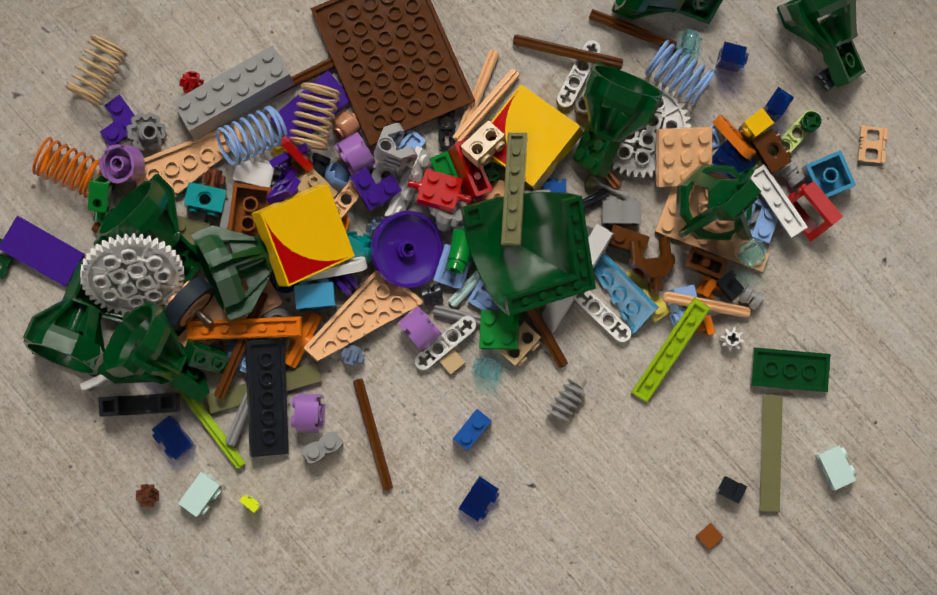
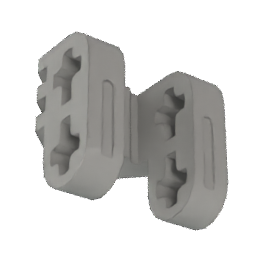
(389, 140)

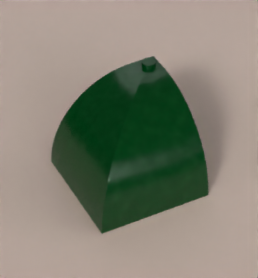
(552, 256)

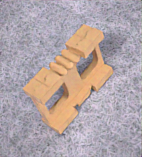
(878, 145)

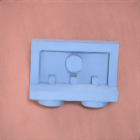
(446, 277)

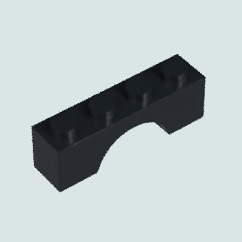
(139, 404)

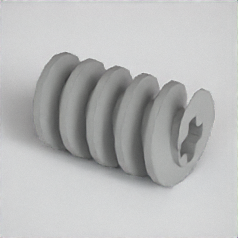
(567, 400)

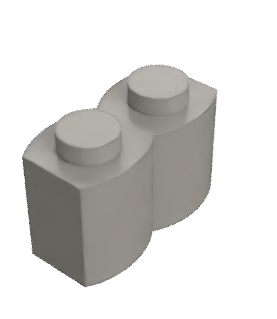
(621, 212)
(327, 444)

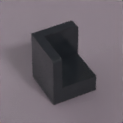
(730, 285)
(731, 489)

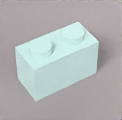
(836, 467)
(200, 494)

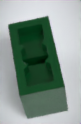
(206, 357)

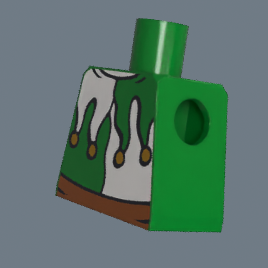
(103, 190)

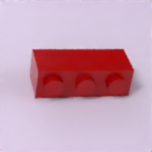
(475, 180)

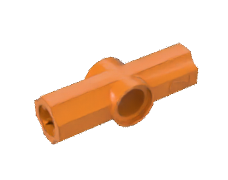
(295, 349)

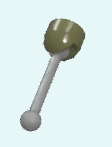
(593, 182)

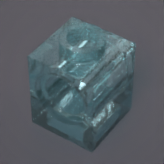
(487, 368)

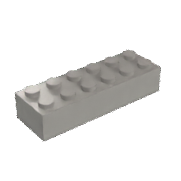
(233, 93)

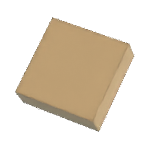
(451, 361)

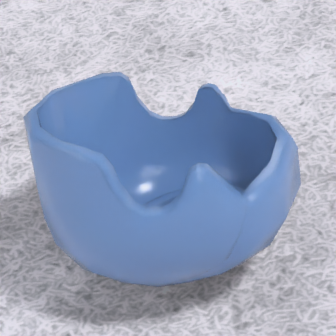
(337, 176)

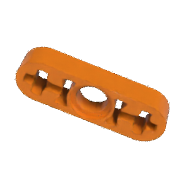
(734, 136)

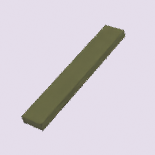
(514, 189)
(294, 379)
(771, 453)

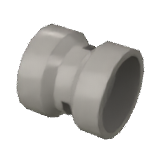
(792, 174)
(747, 295)

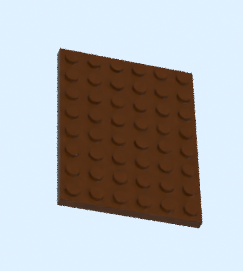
(393, 61)

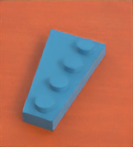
(630, 299)

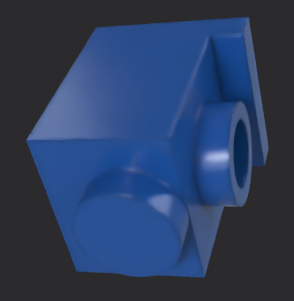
(554, 186)

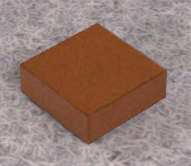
(709, 536)

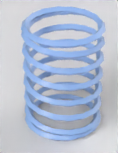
(659, 57)
(237, 150)

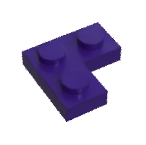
(122, 115)
(285, 160)
(285, 186)
(371, 192)

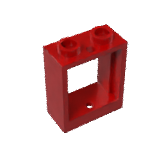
(822, 206)

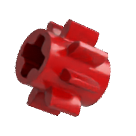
(190, 81)

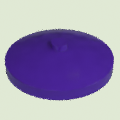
(406, 249)

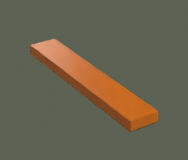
(245, 328)

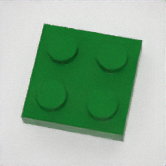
(499, 330)

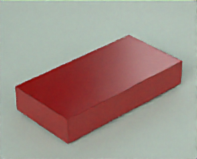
(297, 154)

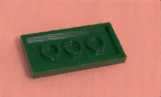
(790, 369)

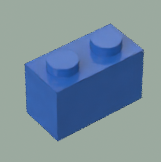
(472, 429)

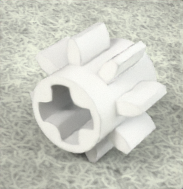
(735, 335)

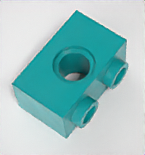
(197, 191)

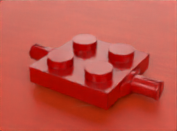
(439, 191)

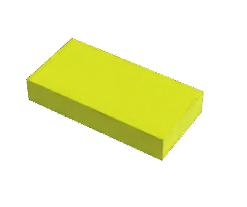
(250, 503)

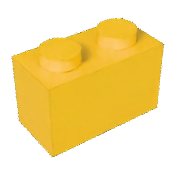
(756, 125)

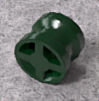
(813, 118)
(491, 169)

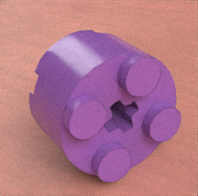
(355, 154)
(122, 164)
(419, 328)
(308, 413)

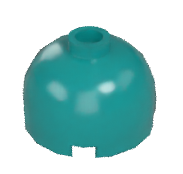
(360, 245)

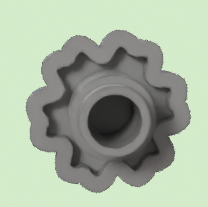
(145, 131)
(447, 220)

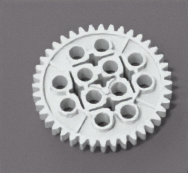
(671, 113)
(131, 273)

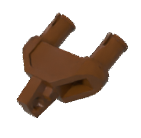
(652, 268)

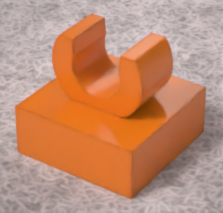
(706, 287)
(706, 326)

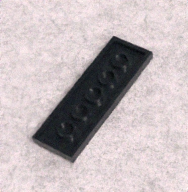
(266, 397)

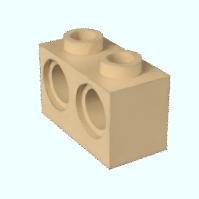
(480, 141)
(523, 348)

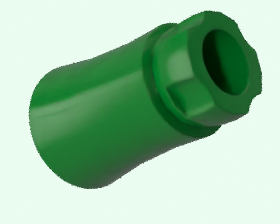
(459, 252)

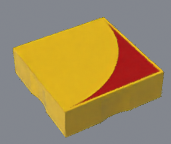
(548, 130)
(303, 235)

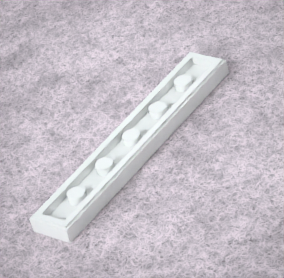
(556, 311)

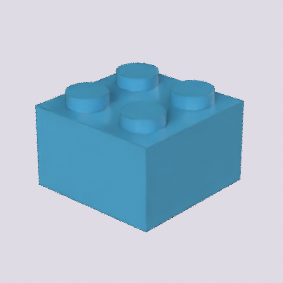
(830, 174)
(315, 296)

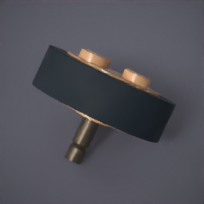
(190, 303)

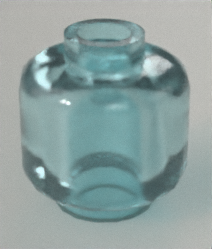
(689, 42)
(752, 252)

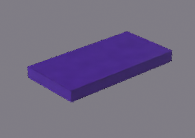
(288, 110)
(41, 251)

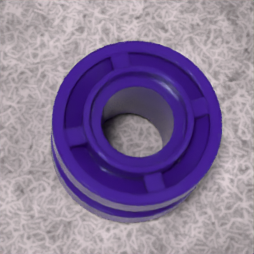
(346, 283)

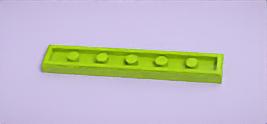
(670, 349)

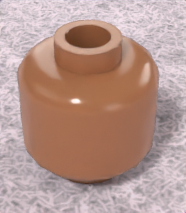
(345, 125)

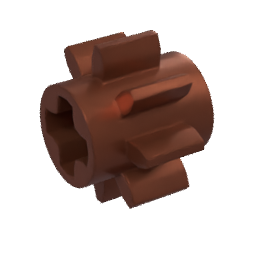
(213, 178)
(147, 495)

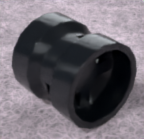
(827, 84)
(320, 159)
(432, 294)

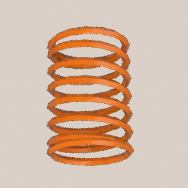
(44, 162)

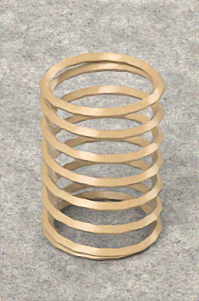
(110, 49)
(323, 90)

